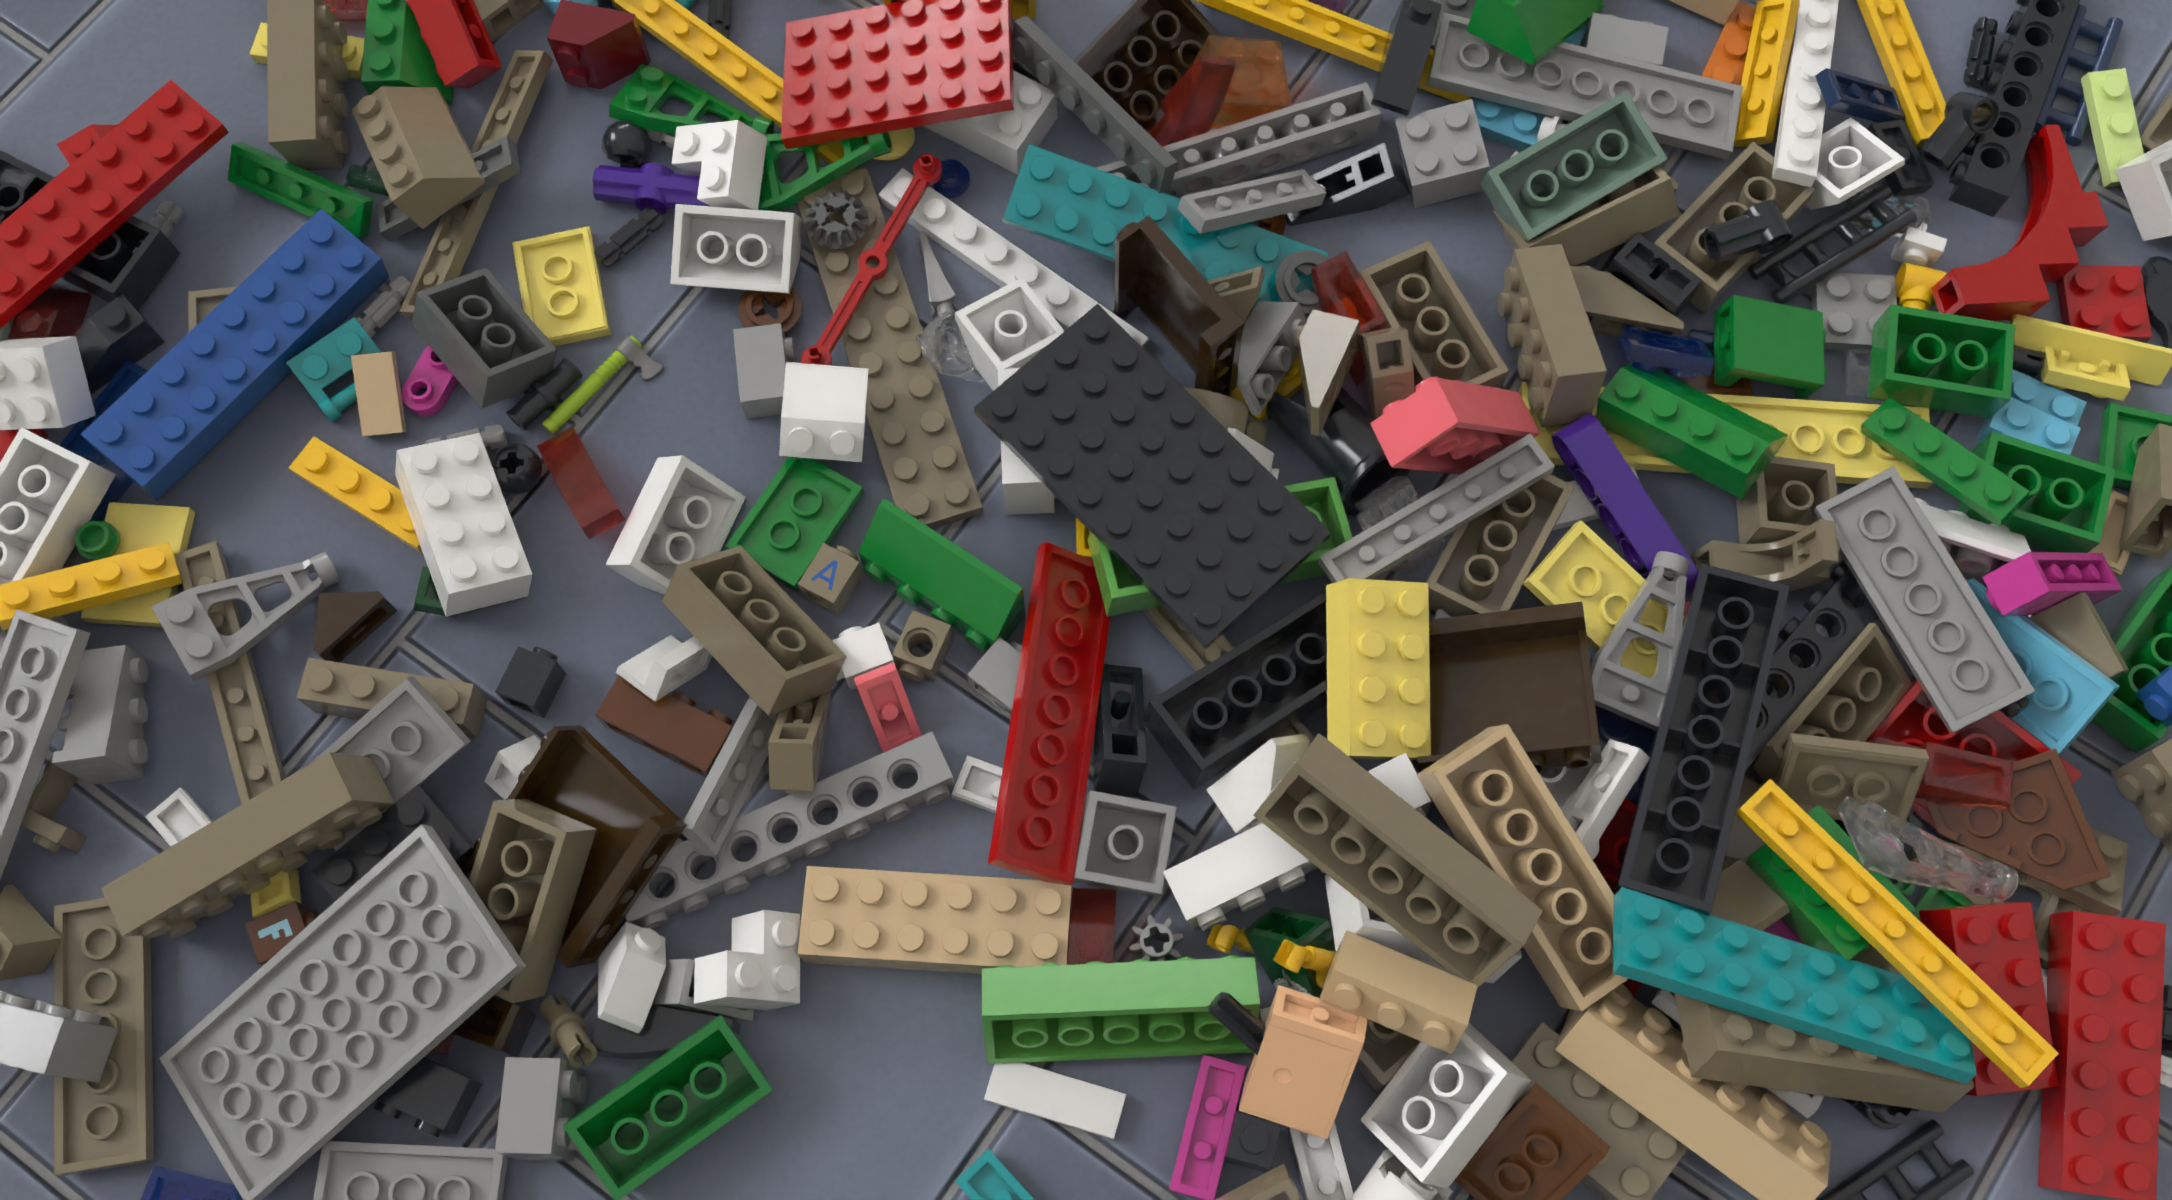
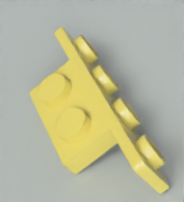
(2091, 359)

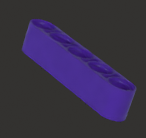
(1617, 495)

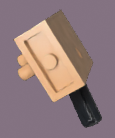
(1299, 1057)

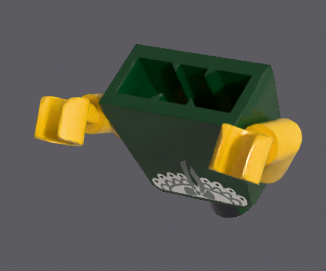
(1288, 944)

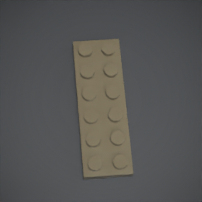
(110, 976)

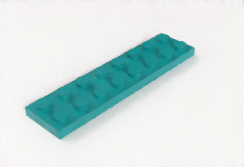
(1091, 206)
(1785, 984)

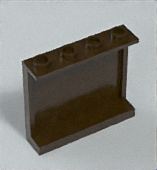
(1178, 303)
(1515, 671)
(631, 838)

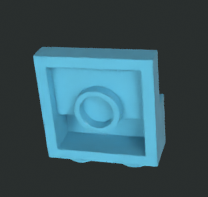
(2037, 415)

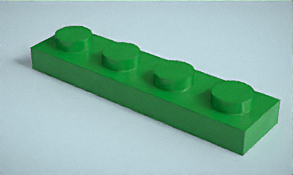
(298, 188)
(1944, 462)

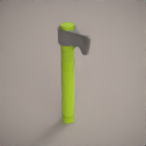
(628, 351)

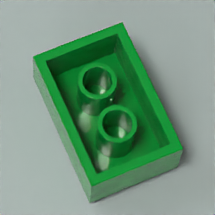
(1941, 361)
(2065, 495)
(1809, 913)

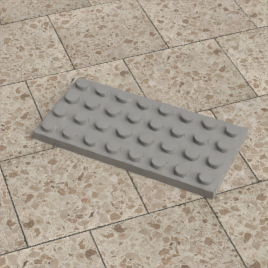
(341, 1013)

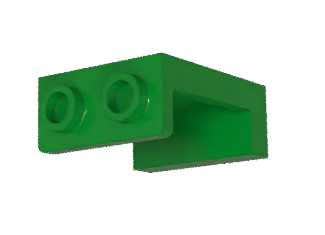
(1769, 344)

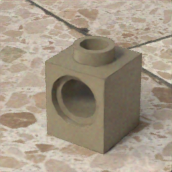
(921, 630)

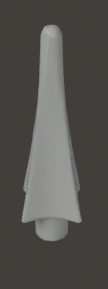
(939, 290)

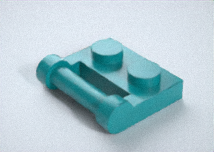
(330, 361)

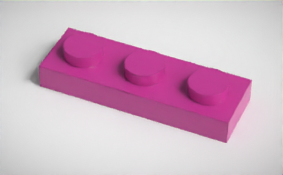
(1207, 1128)

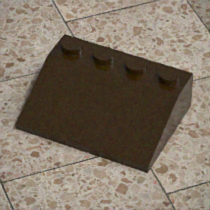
(1146, 54)

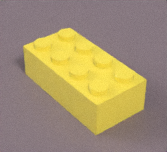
(1378, 668)

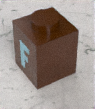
(278, 928)

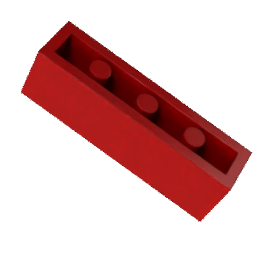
(456, 40)

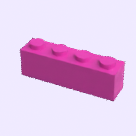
(2048, 578)

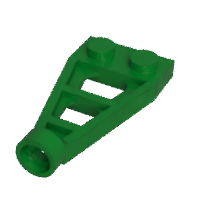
(651, 88)
(780, 196)

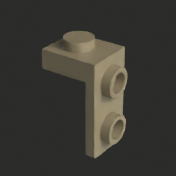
(44, 804)

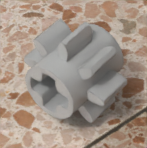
(1163, 934)

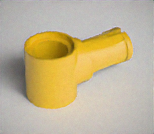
(1915, 285)

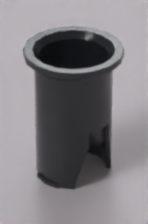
(1343, 449)

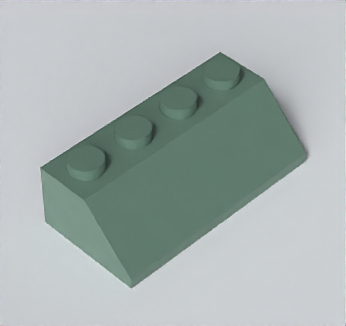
(1573, 167)

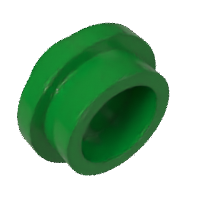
(97, 540)

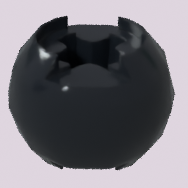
(626, 144)
(526, 476)

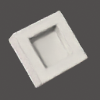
(1918, 248)

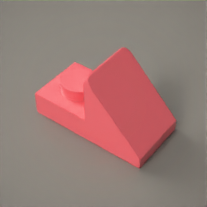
(887, 707)

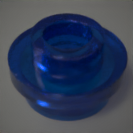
(956, 170)

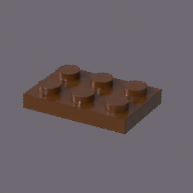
(1533, 1153)

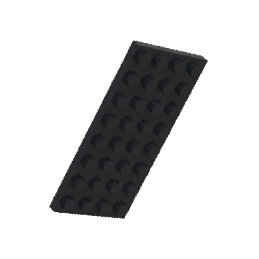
(1152, 475)

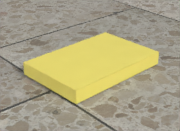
(562, 285)
(141, 528)

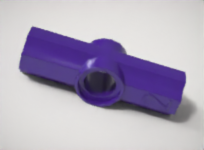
(644, 187)

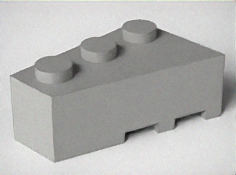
(106, 717)

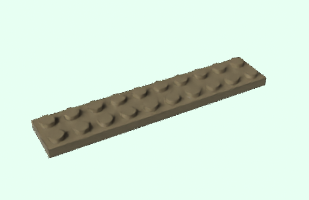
(903, 391)

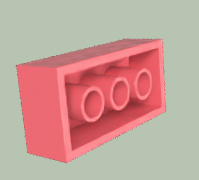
(1451, 425)

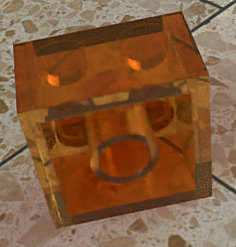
(1258, 79)

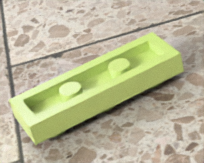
(2111, 121)

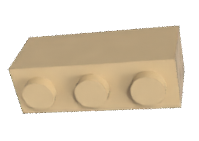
(1399, 992)

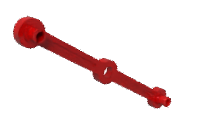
(926, 172)

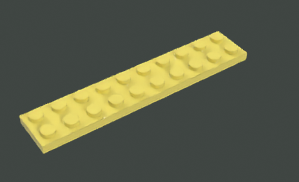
(1814, 429)

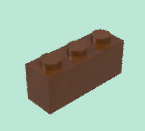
(666, 726)

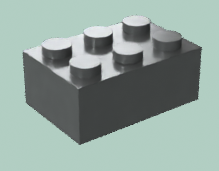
(483, 336)

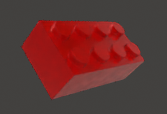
(2003, 951)

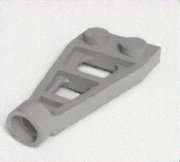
(195, 636)
(1626, 690)

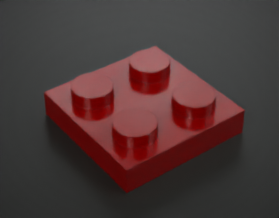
(2105, 301)

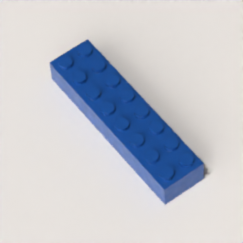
(236, 355)

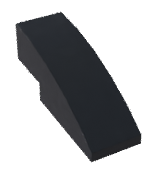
(660, 1033)

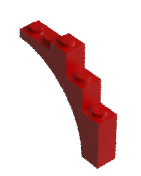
(2045, 250)

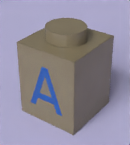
(831, 578)

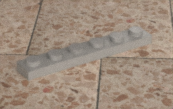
(1438, 512)

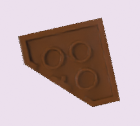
(2036, 833)

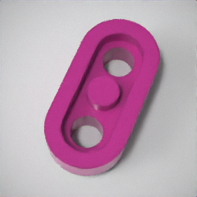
(434, 377)

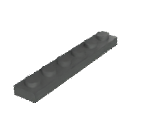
(1093, 105)

